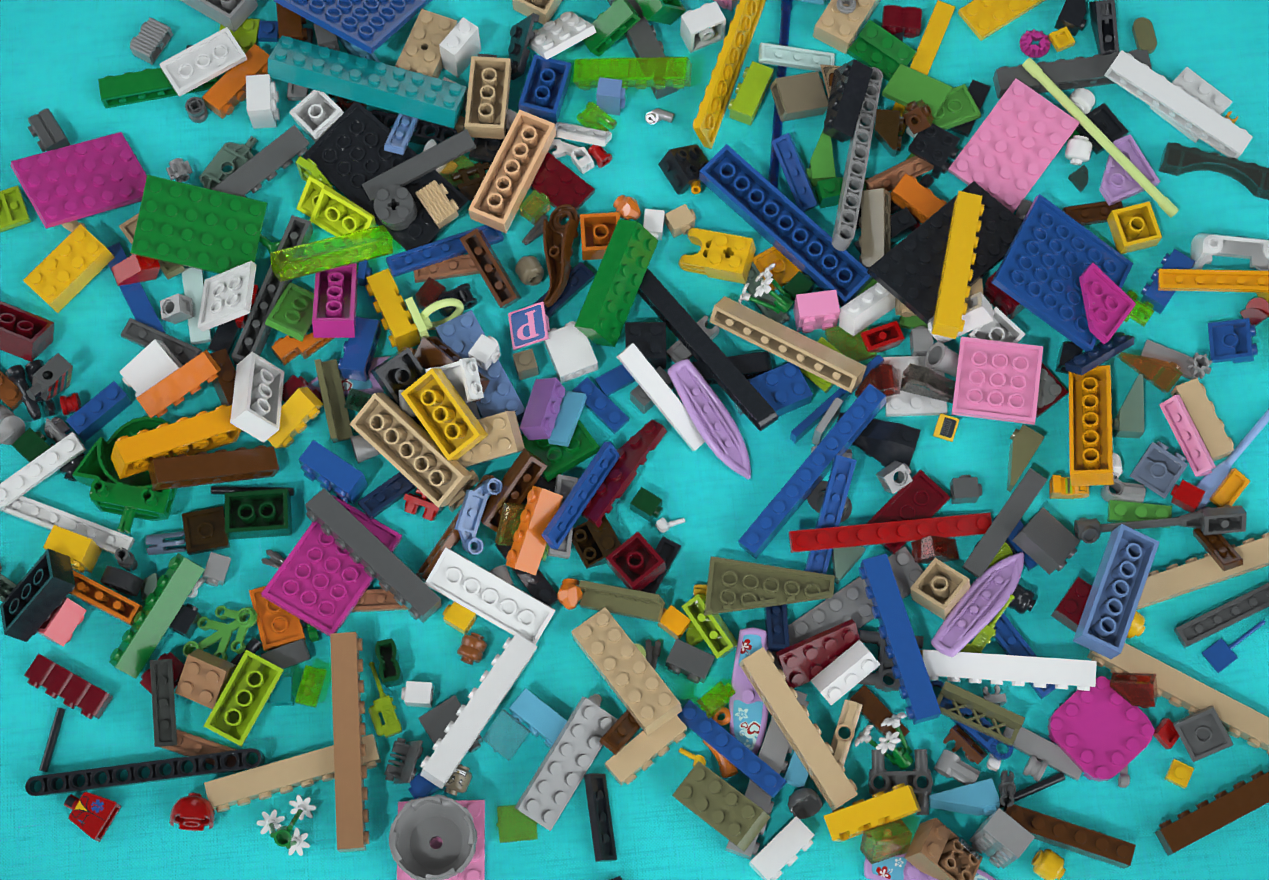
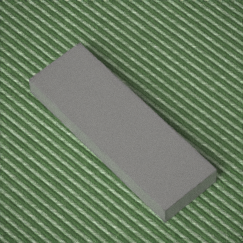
(1160, 352)

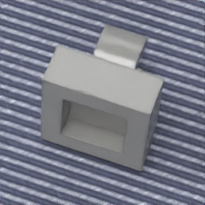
(996, 698)

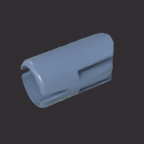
(159, 543)

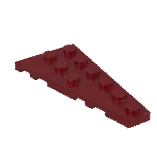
(623, 472)

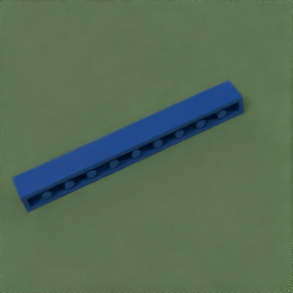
(812, 471)

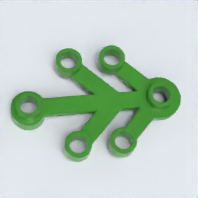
(224, 631)

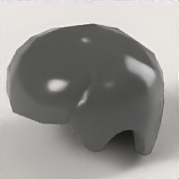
(804, 803)

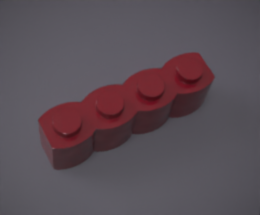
(67, 686)

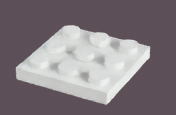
(560, 34)
(1206, 94)
(227, 296)
(907, 403)

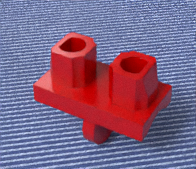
(413, 502)

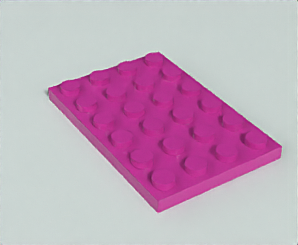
(81, 179)
(321, 579)

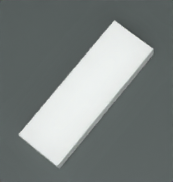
(582, 134)

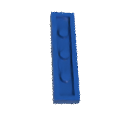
(795, 172)

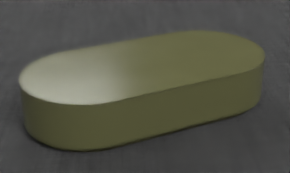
(1144, 35)

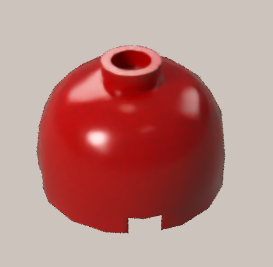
(192, 813)

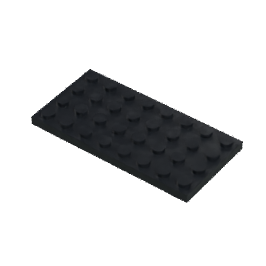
(355, 153)
(916, 263)

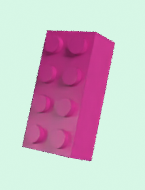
(335, 302)

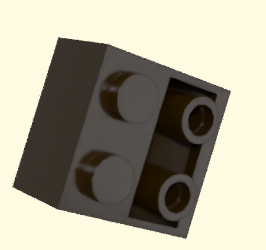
(887, 126)
(594, 543)

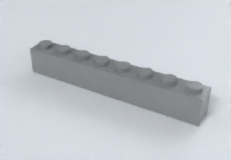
(773, 754)

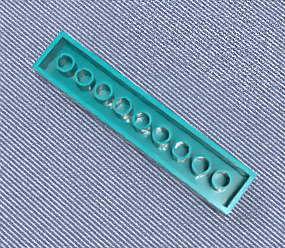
(367, 81)

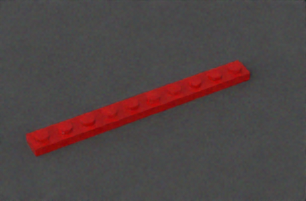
(888, 532)

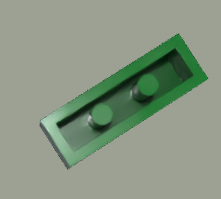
(611, 26)

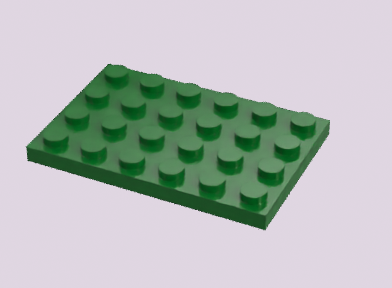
(197, 226)

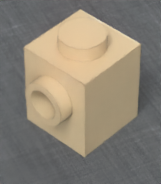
(680, 220)

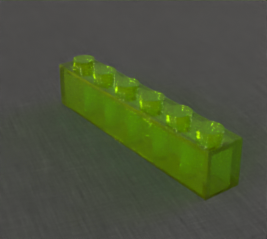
(634, 72)
(331, 253)

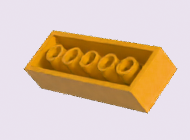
(1091, 428)
(185, 436)

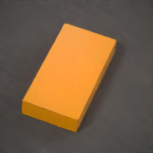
(1229, 489)

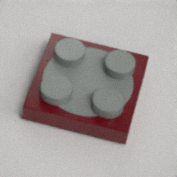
(1049, 392)

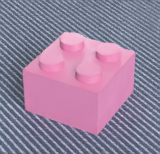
(816, 311)

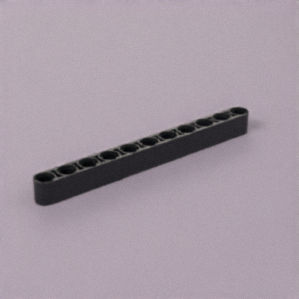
(706, 352)
(134, 770)

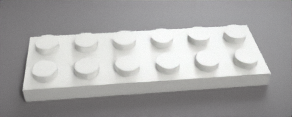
(489, 596)

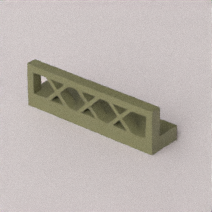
(333, 400)
(622, 601)
(982, 706)

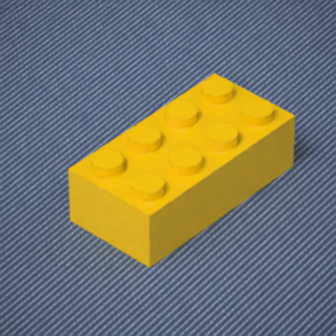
(69, 268)
(444, 414)

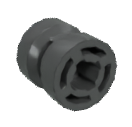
(200, 112)

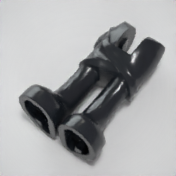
(17, 375)

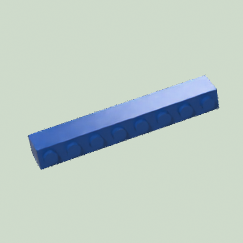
(900, 639)

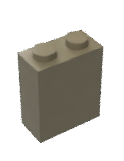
(799, 96)

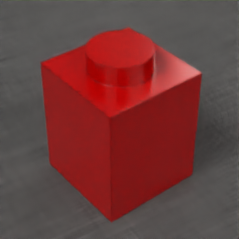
(1187, 496)

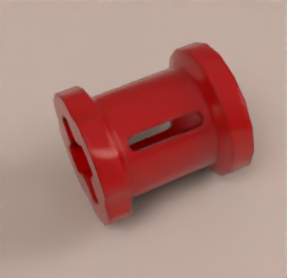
(599, 155)

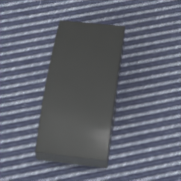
(288, 654)

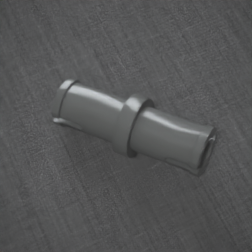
(126, 559)
(1007, 788)

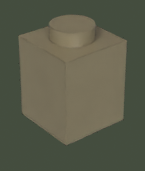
(525, 364)

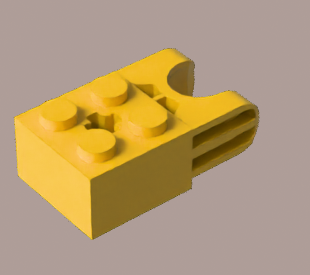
(720, 255)

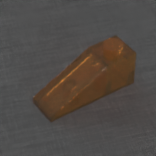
(1156, 371)

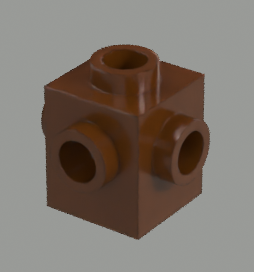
(917, 116)

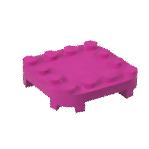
(1100, 730)

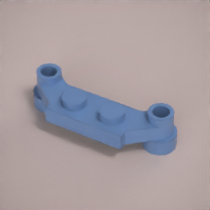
(472, 512)

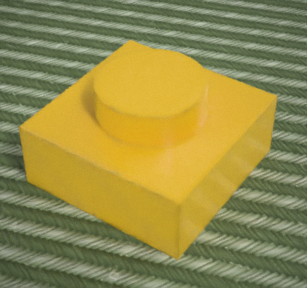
(1061, 39)
(1179, 773)

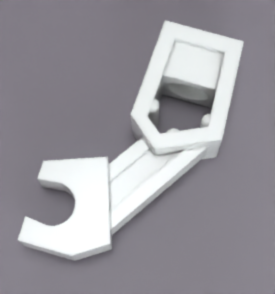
(584, 164)

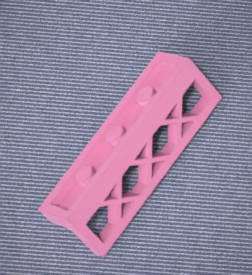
(1187, 436)

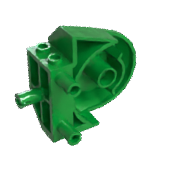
(127, 496)

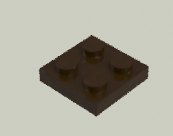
(205, 530)

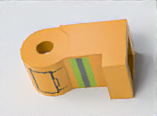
(1061, 488)

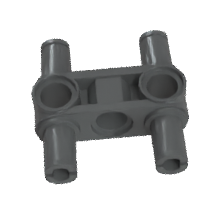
(886, 664)
(894, 778)

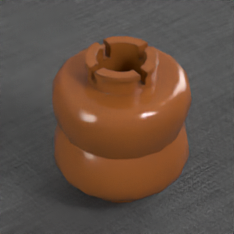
(472, 648)

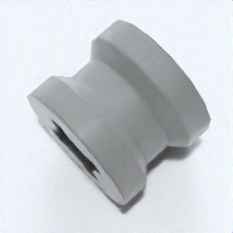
(1035, 768)

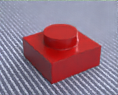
(1166, 733)

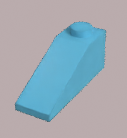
(970, 799)

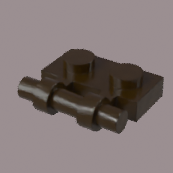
(470, 187)

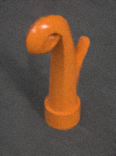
(726, 768)

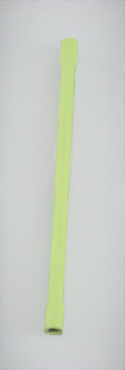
(1037, 73)

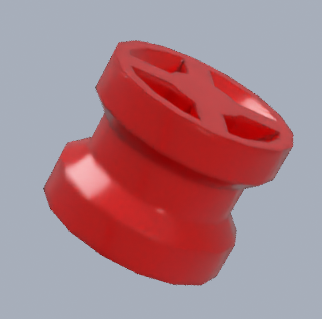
(70, 403)

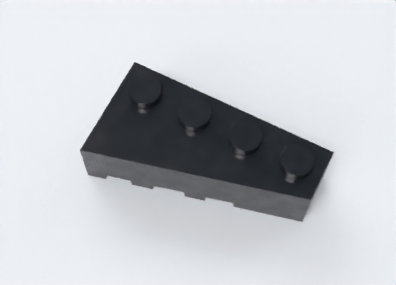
(846, 99)

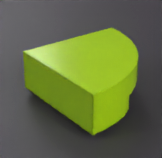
(693, 636)

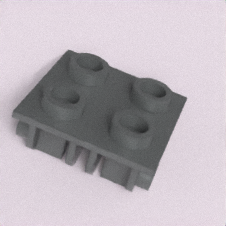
(406, 767)

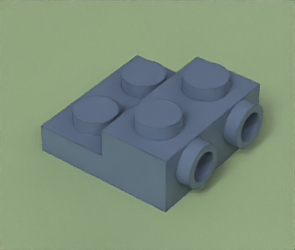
(1159, 469)

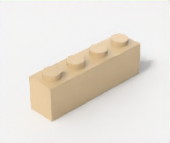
(1205, 419)
(643, 749)

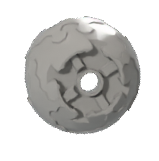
(419, 824)

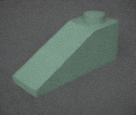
(1130, 417)

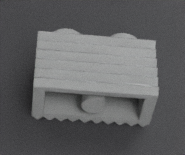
(150, 40)

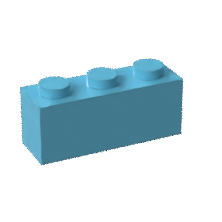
(538, 717)

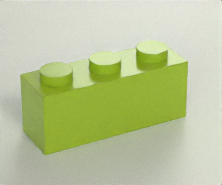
(750, 93)
(710, 627)

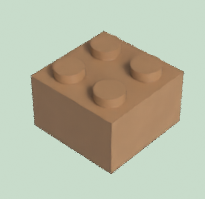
(204, 678)

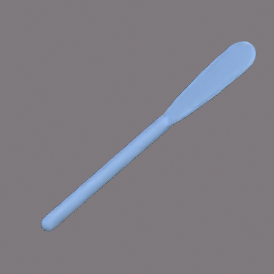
(1213, 480)

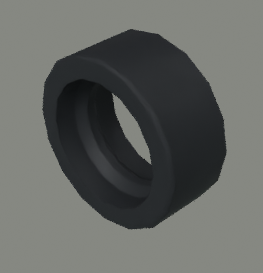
(121, 581)

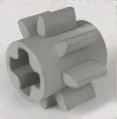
(179, 170)
(1199, 371)

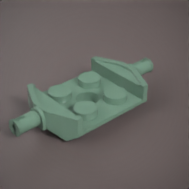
(229, 154)

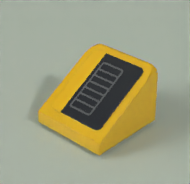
(946, 427)

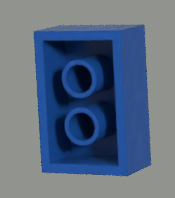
(545, 88)
(783, 388)
(333, 473)

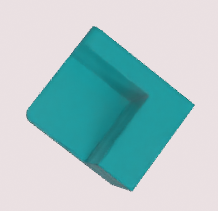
(282, 692)

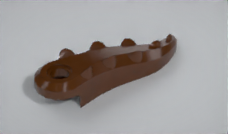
(558, 249)

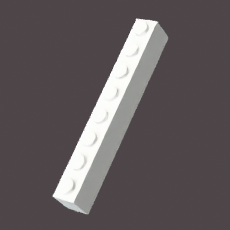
(1178, 105)
(1011, 668)
(478, 711)

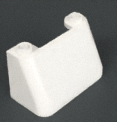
(1206, 245)

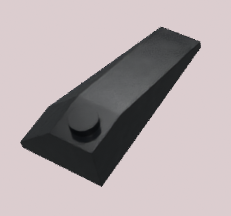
(887, 441)

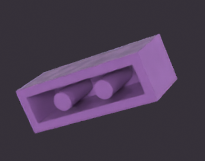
(542, 409)

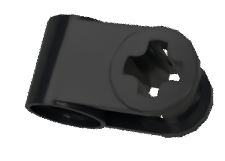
(461, 293)

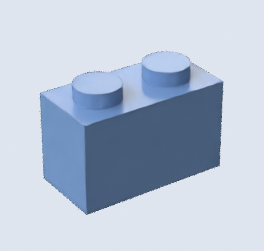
(610, 96)

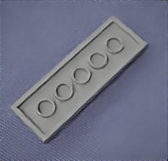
(565, 764)

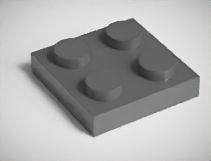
(1203, 733)

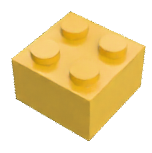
(1134, 228)
(80, 549)

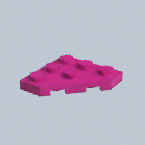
(1104, 303)

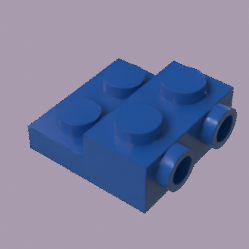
(1232, 341)

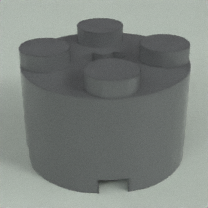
(405, 207)

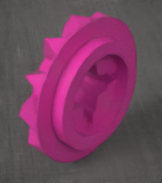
(1033, 50)

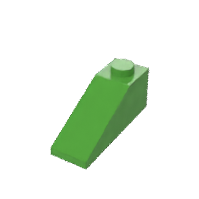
(822, 161)

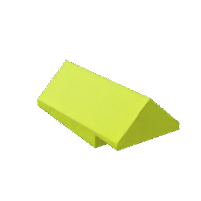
(332, 210)

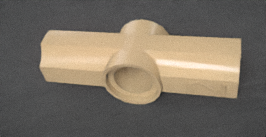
(848, 718)

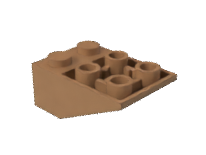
(940, 854)

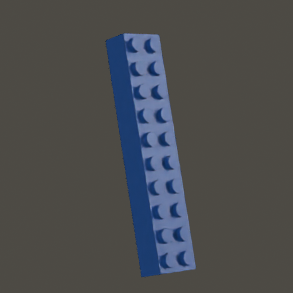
(784, 225)

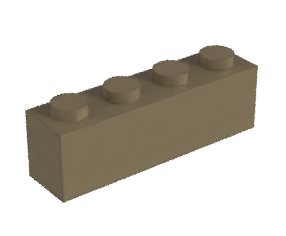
(874, 225)

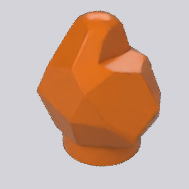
(627, 207)
(569, 593)

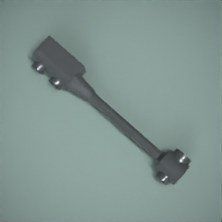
(1209, 520)

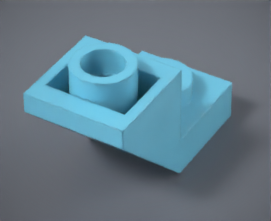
(795, 772)

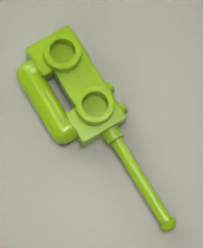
(986, 633)
(385, 706)

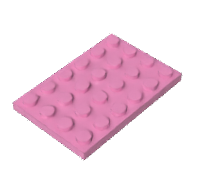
(1014, 145)

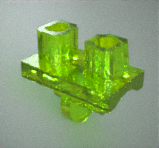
(1141, 312)
(310, 686)
(716, 698)

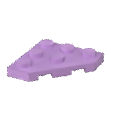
(1116, 182)

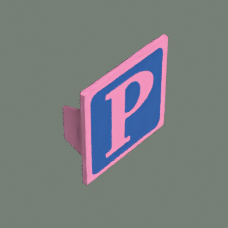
(528, 325)

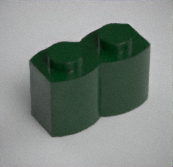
(388, 668)

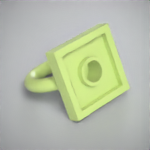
(422, 320)

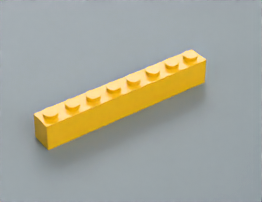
(957, 264)

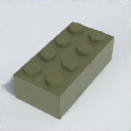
(721, 806)

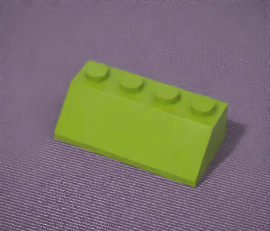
(243, 698)

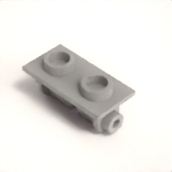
(56, 429)

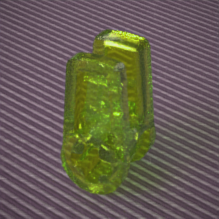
(593, 114)

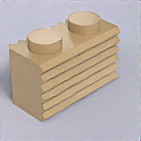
(437, 204)

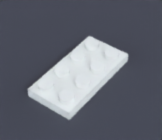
(203, 61)

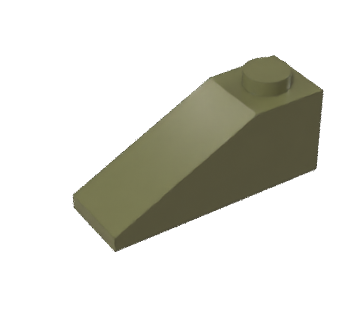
(1021, 451)

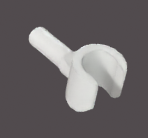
(662, 525)
(195, 590)
(993, 763)

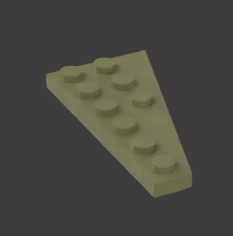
(749, 585)

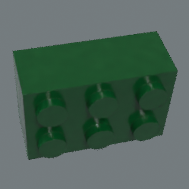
(258, 514)

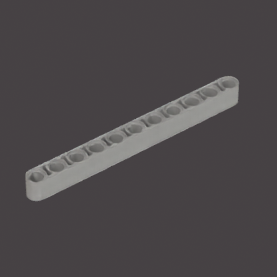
(856, 166)

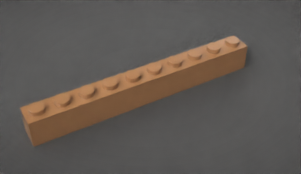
(348, 745)

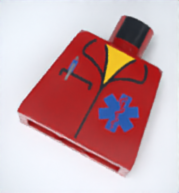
(92, 813)

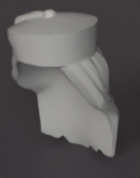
(10, 426)

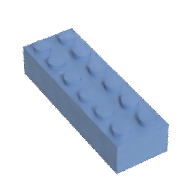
(499, 395)
(1116, 591)

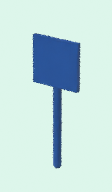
(1221, 655)

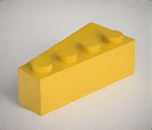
(393, 309)
(879, 810)

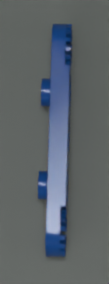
(984, 740)

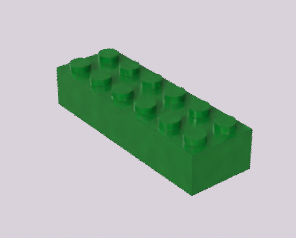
(616, 283)

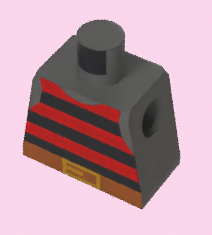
(51, 379)

